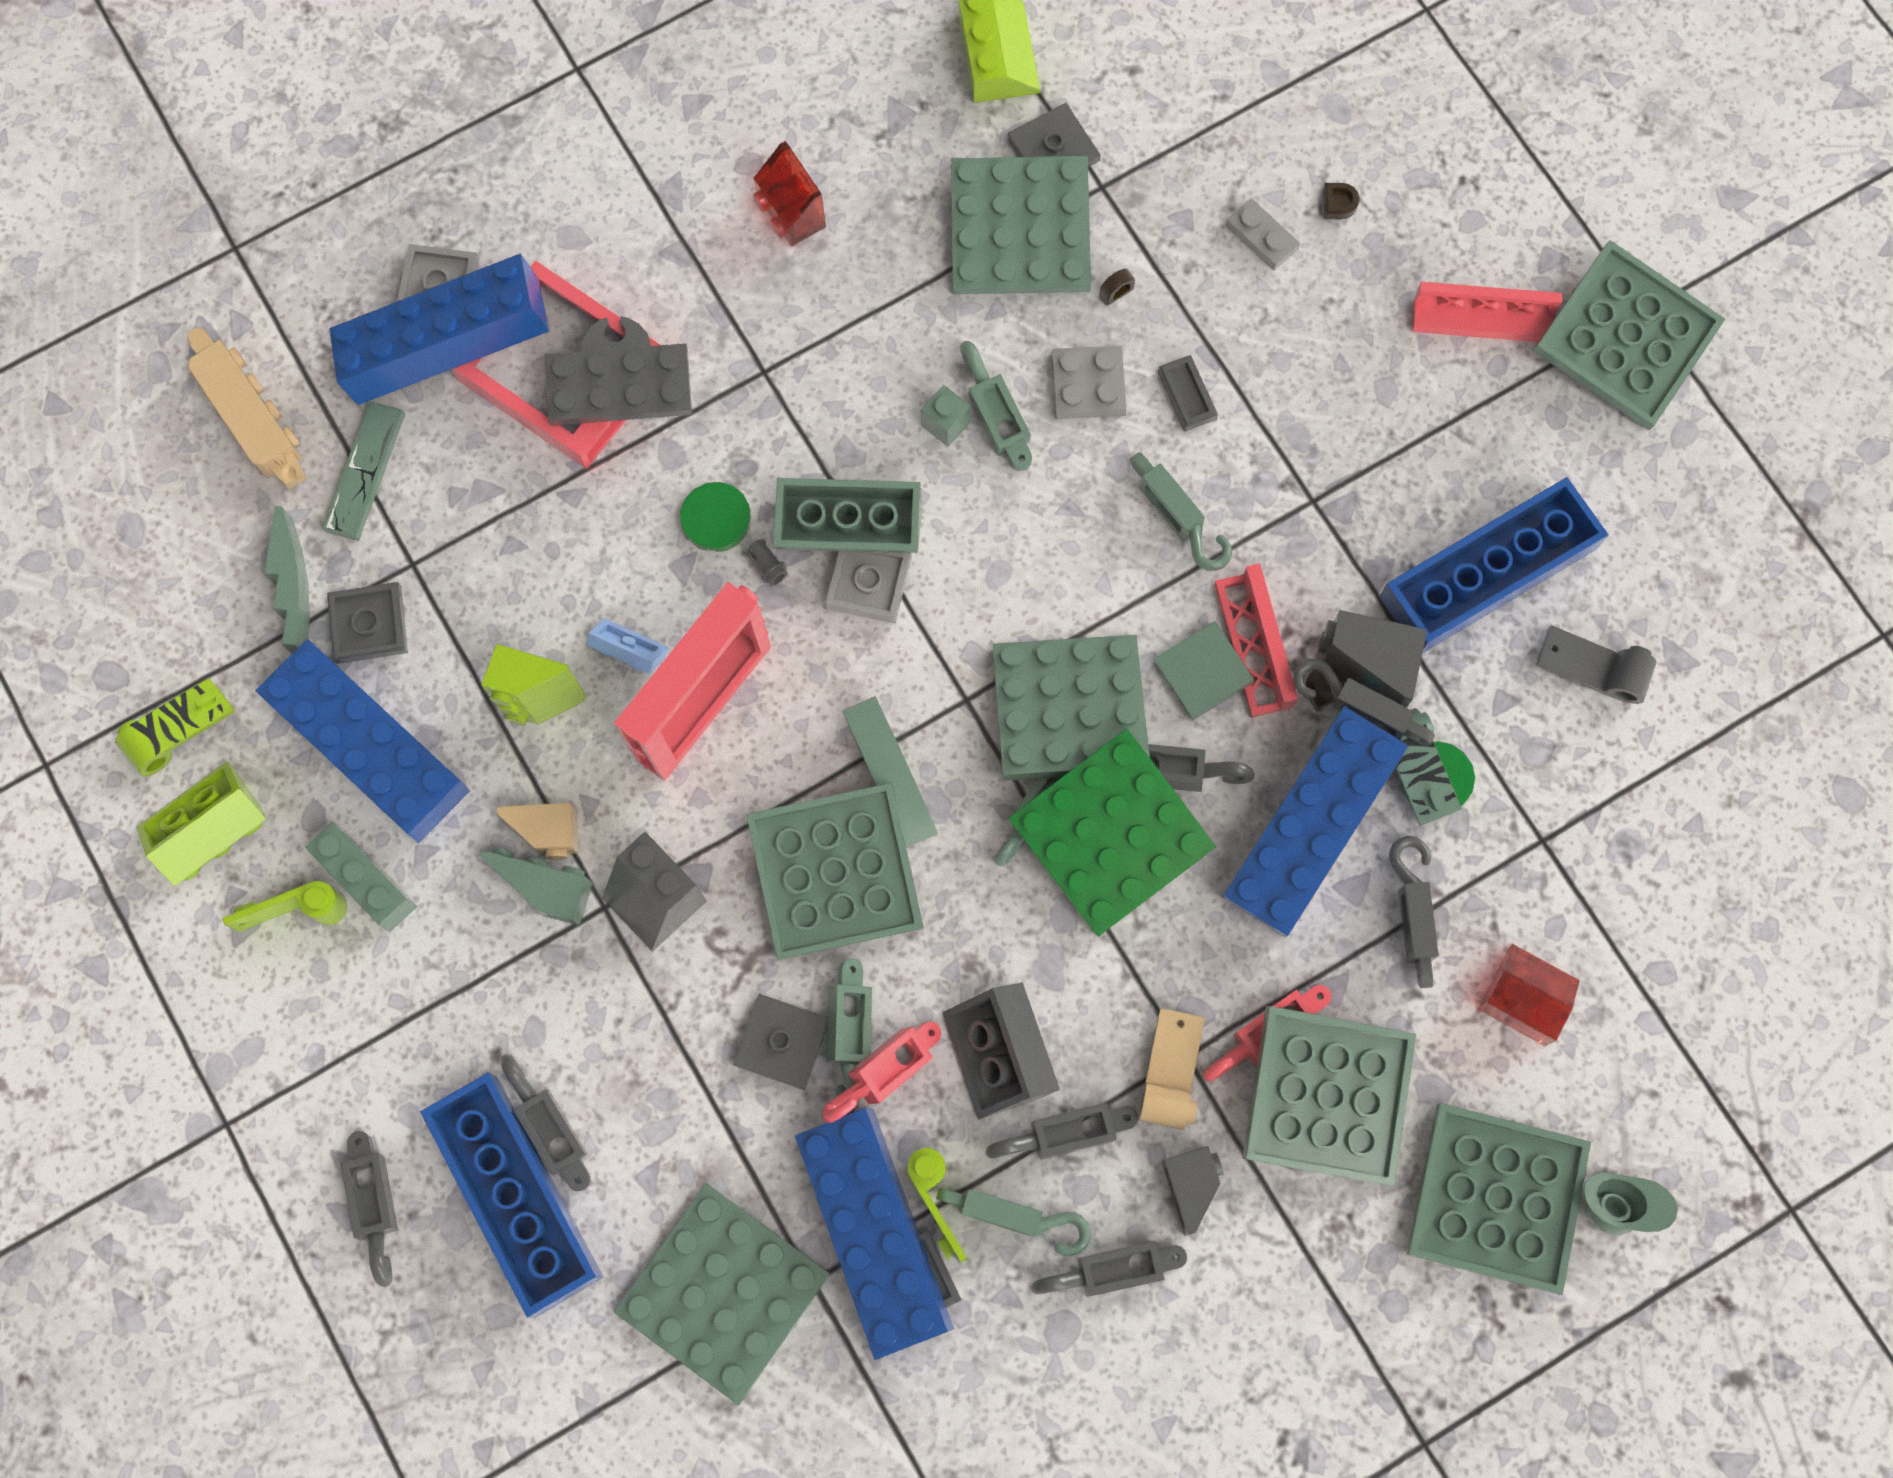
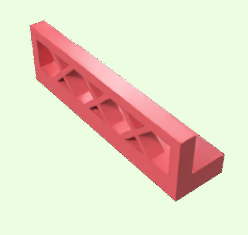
(1483, 311)
(1269, 637)

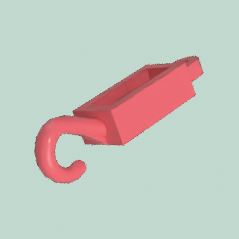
(1250, 1035)
(881, 1072)

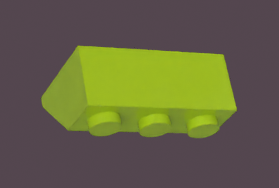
(997, 49)
(530, 686)
(200, 824)

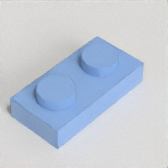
(626, 646)

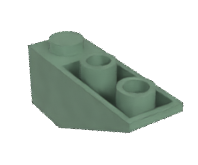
(549, 890)

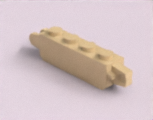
(243, 409)

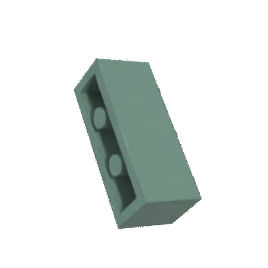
(361, 877)

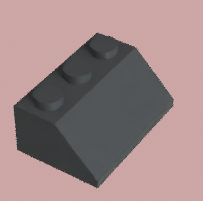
(1000, 1050)

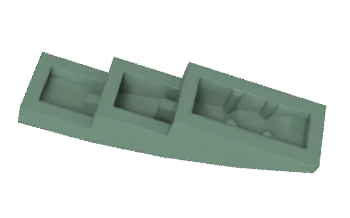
(288, 572)
(888, 765)

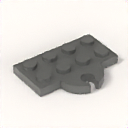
(617, 378)

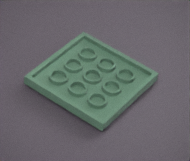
(1020, 225)
(1629, 335)
(1065, 701)
(834, 871)
(1329, 1096)
(1499, 1198)
(722, 1294)

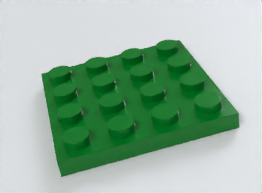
(1112, 832)

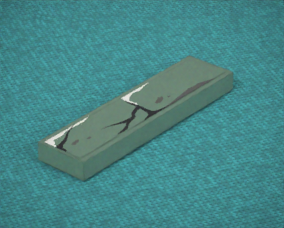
(364, 471)

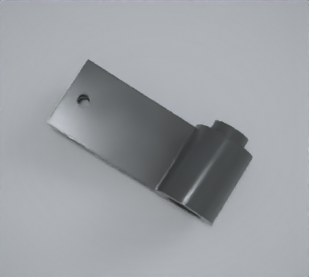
(1615, 674)

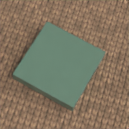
(1204, 670)

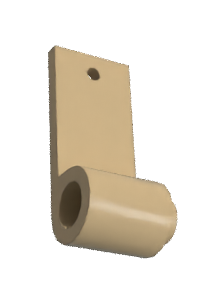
(1171, 1070)

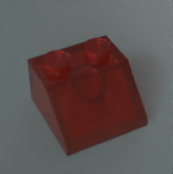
(789, 196)
(1530, 996)

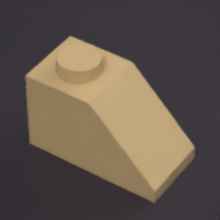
(546, 827)

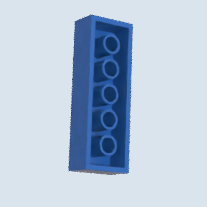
(438, 329)
(1495, 563)
(363, 741)
(1315, 821)
(511, 1195)
(874, 1233)

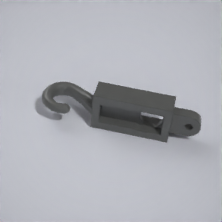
(1365, 702)
(1187, 768)
(1416, 911)
(545, 1122)
(1063, 1132)
(371, 1208)
(1111, 1271)

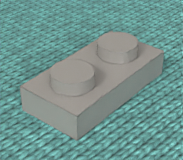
(1262, 234)

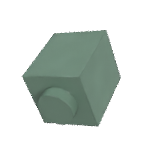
(945, 415)

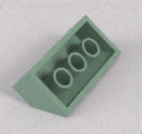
(847, 515)

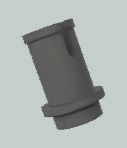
(771, 569)

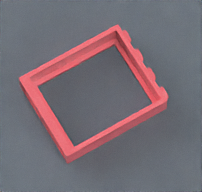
(589, 438)
(695, 681)

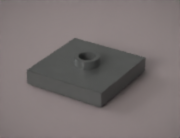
(1054, 135)
(367, 622)
(781, 1042)

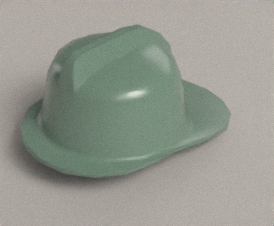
(1628, 1203)

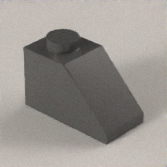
(1193, 1184)

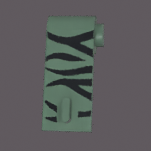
(1426, 778)

